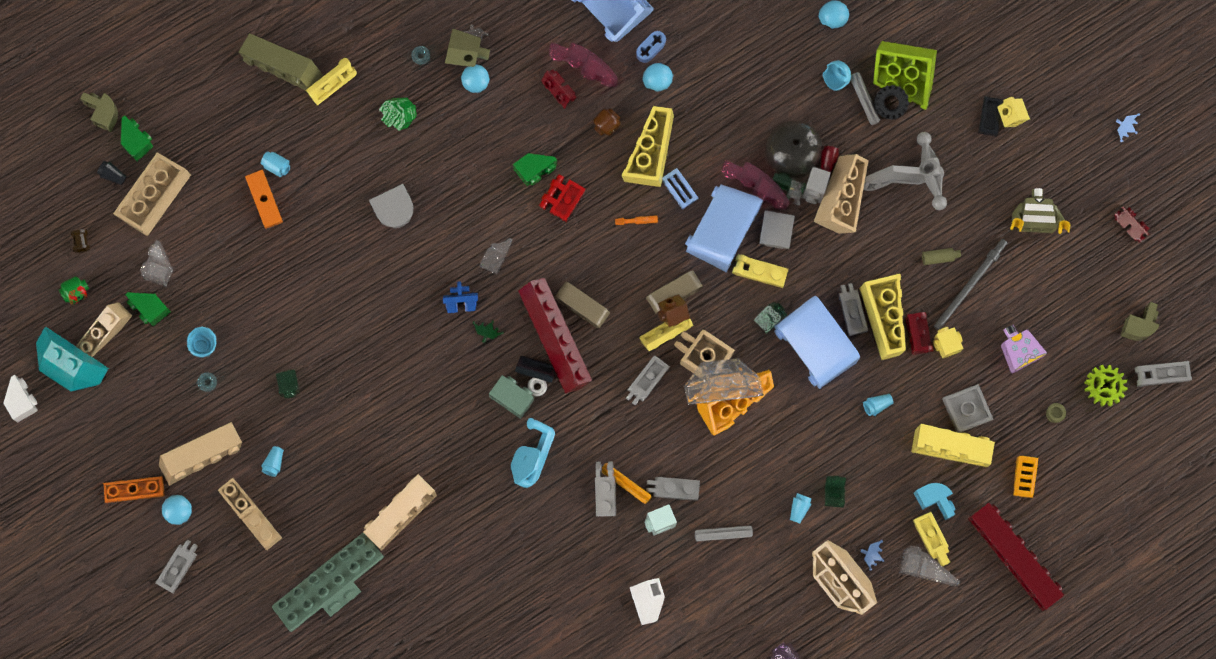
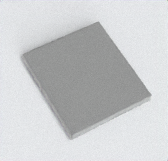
(776, 230)

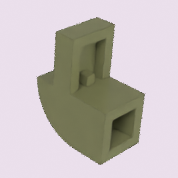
(105, 111)
(1141, 328)

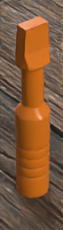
(637, 220)

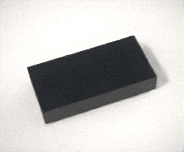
(990, 116)
(535, 369)

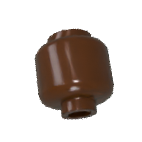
(607, 122)

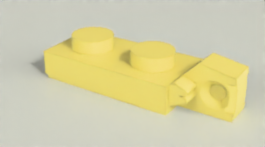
(663, 333)
(932, 537)

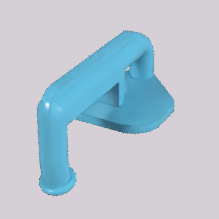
(530, 461)

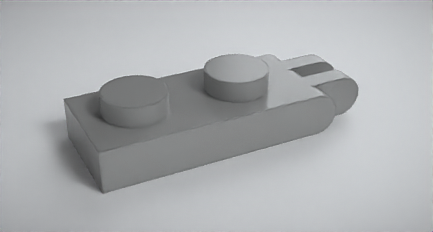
(852, 310)
(647, 380)
(674, 488)
(177, 567)

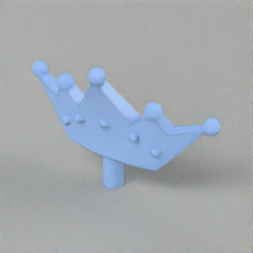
(1126, 126)

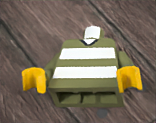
(1038, 215)

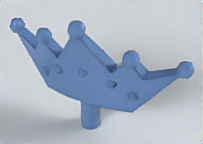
(872, 554)

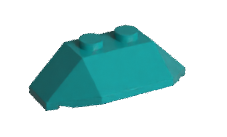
(67, 363)

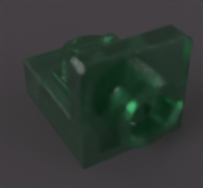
(287, 384)

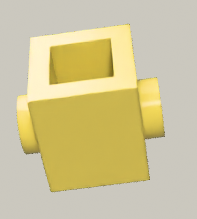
(1013, 112)
(948, 342)

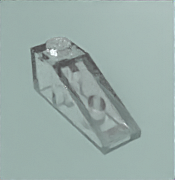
(924, 566)

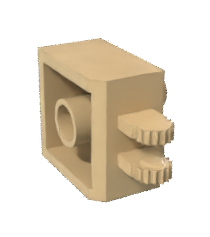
(703, 344)

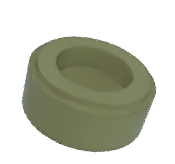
(1056, 413)

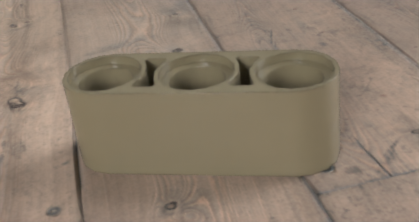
(684, 286)
(582, 305)

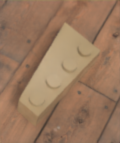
(843, 195)
(199, 453)

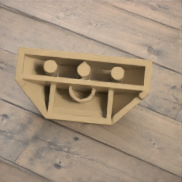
(842, 578)

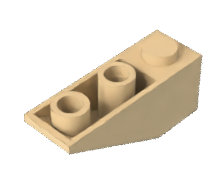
(104, 328)

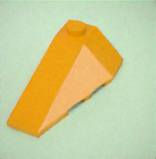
(721, 414)

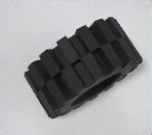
(903, 102)

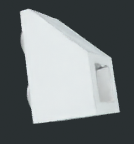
(18, 401)
(648, 600)

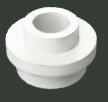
(541, 391)

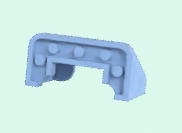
(618, 15)
(723, 226)
(818, 341)

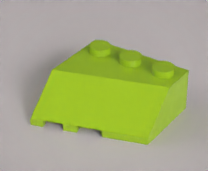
(906, 67)

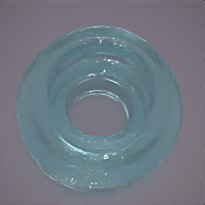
(418, 50)
(205, 376)

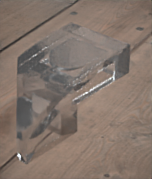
(796, 191)
(495, 256)

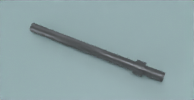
(992, 256)

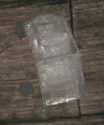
(158, 267)

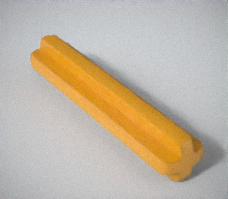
(628, 485)

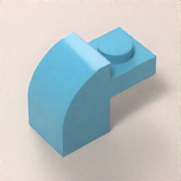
(937, 494)

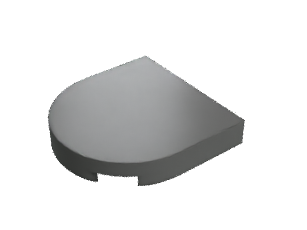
(393, 207)

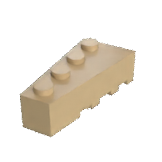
(399, 512)

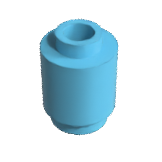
(275, 164)

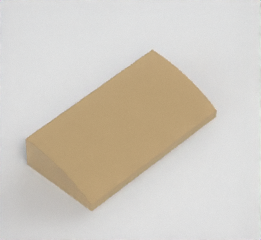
(152, 194)

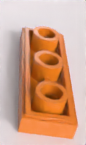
(260, 189)
(145, 489)

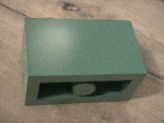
(511, 396)

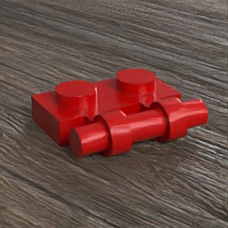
(566, 201)

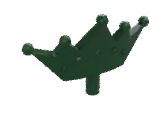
(487, 331)

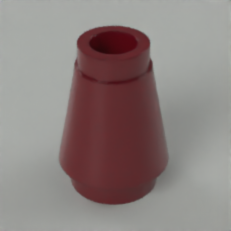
(829, 158)

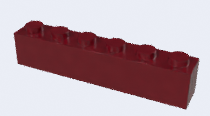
(555, 335)
(1016, 557)

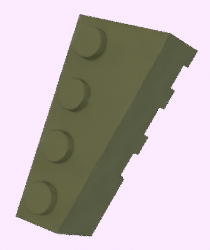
(280, 62)

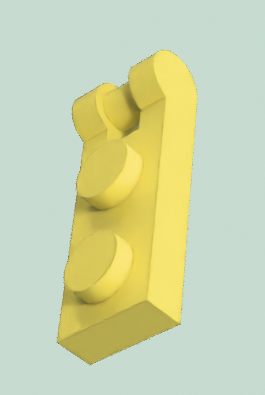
(331, 81)
(760, 271)

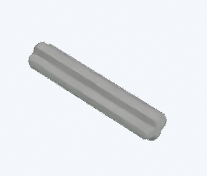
(865, 98)
(723, 533)

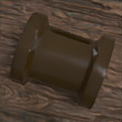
(80, 241)

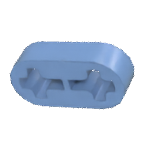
(653, 49)

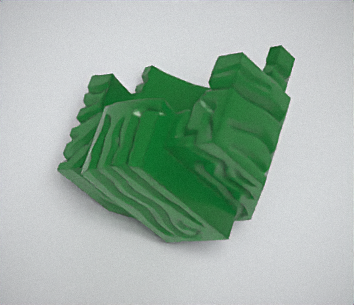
(398, 112)

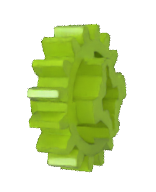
(1101, 379)

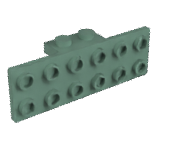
(329, 585)

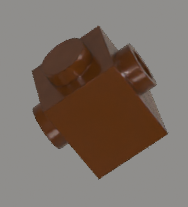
(673, 310)

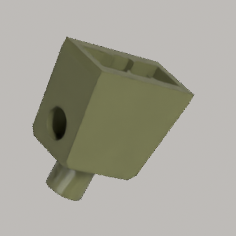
(465, 49)

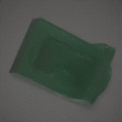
(783, 181)
(770, 316)
(834, 491)

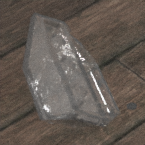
(722, 381)

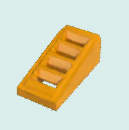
(1032, 477)

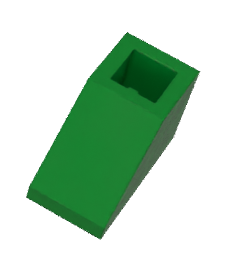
(133, 140)
(533, 166)
(149, 305)

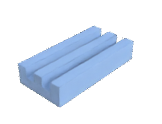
(688, 201)

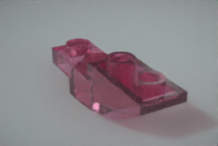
(591, 64)
(763, 185)

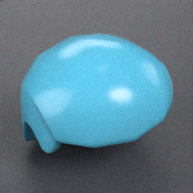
(834, 14)
(837, 75)
(657, 77)
(475, 78)
(201, 342)
(176, 509)

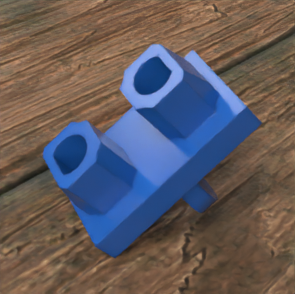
(469, 299)

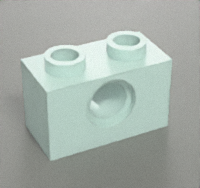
(660, 520)

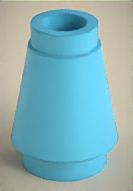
(877, 404)
(272, 463)
(800, 507)

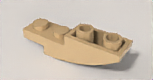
(249, 514)

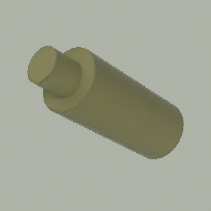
(940, 256)

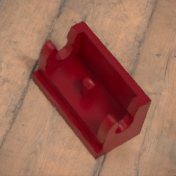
(918, 333)

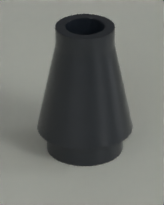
(111, 173)

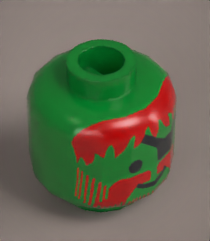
(73, 290)

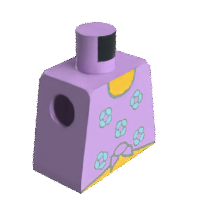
(1021, 349)

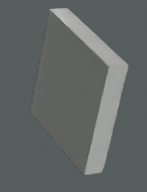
(967, 408)

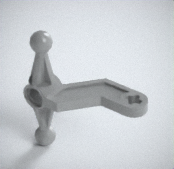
(914, 175)

